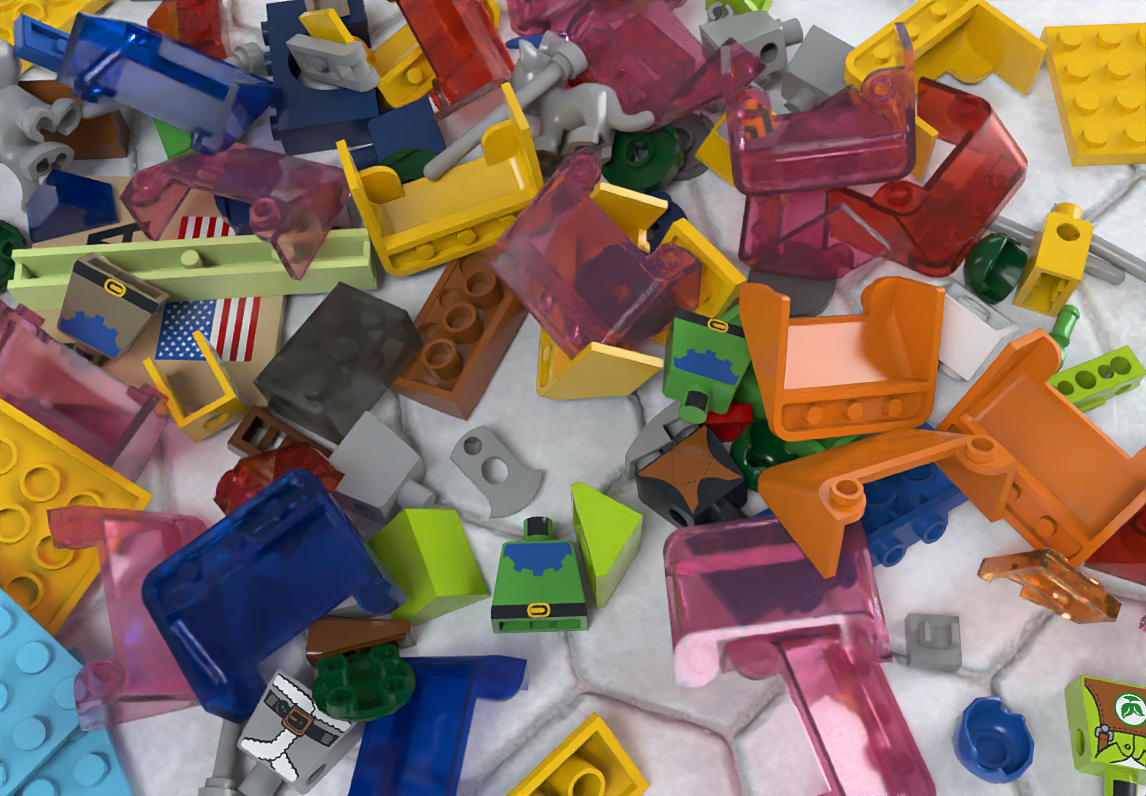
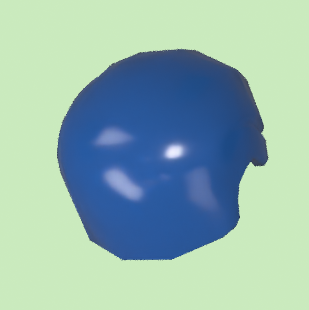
(992, 741)

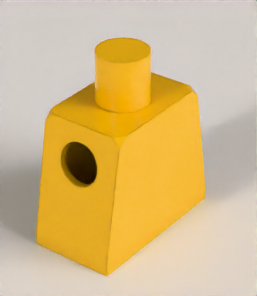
(1054, 261)

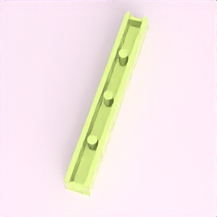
(200, 268)

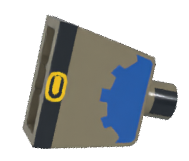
(107, 308)

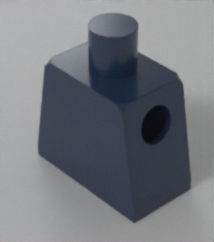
(398, 129)

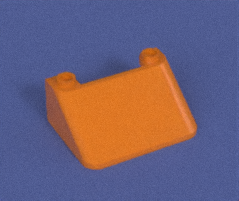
(849, 369)
(1070, 476)
(826, 492)

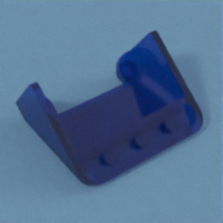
(164, 80)
(259, 585)
(426, 740)

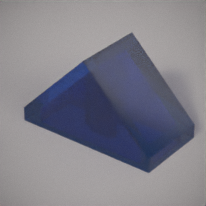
(69, 206)

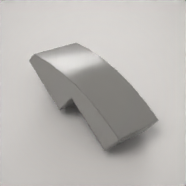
(656, 439)

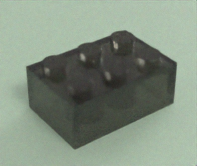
(339, 362)

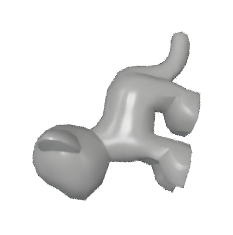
(572, 116)
(20, 123)

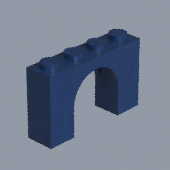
(310, 117)

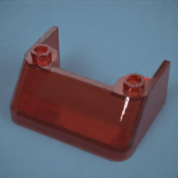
(461, 50)
(940, 222)

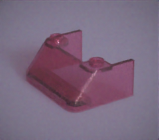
(825, 145)
(800, 233)
(76, 396)

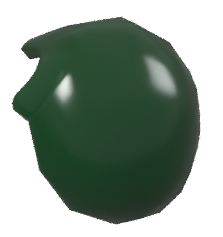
(994, 267)
(757, 450)

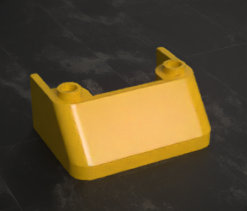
(955, 37)
(398, 61)
(459, 211)
(602, 368)

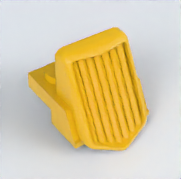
(719, 277)

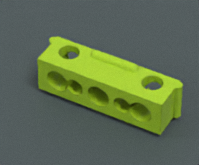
(1087, 388)

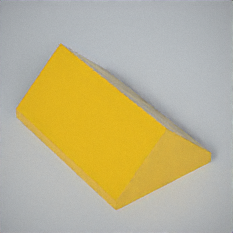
(585, 765)

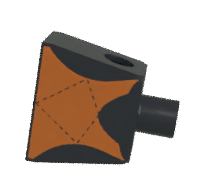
(694, 482)

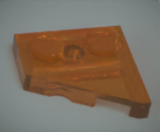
(1054, 584)

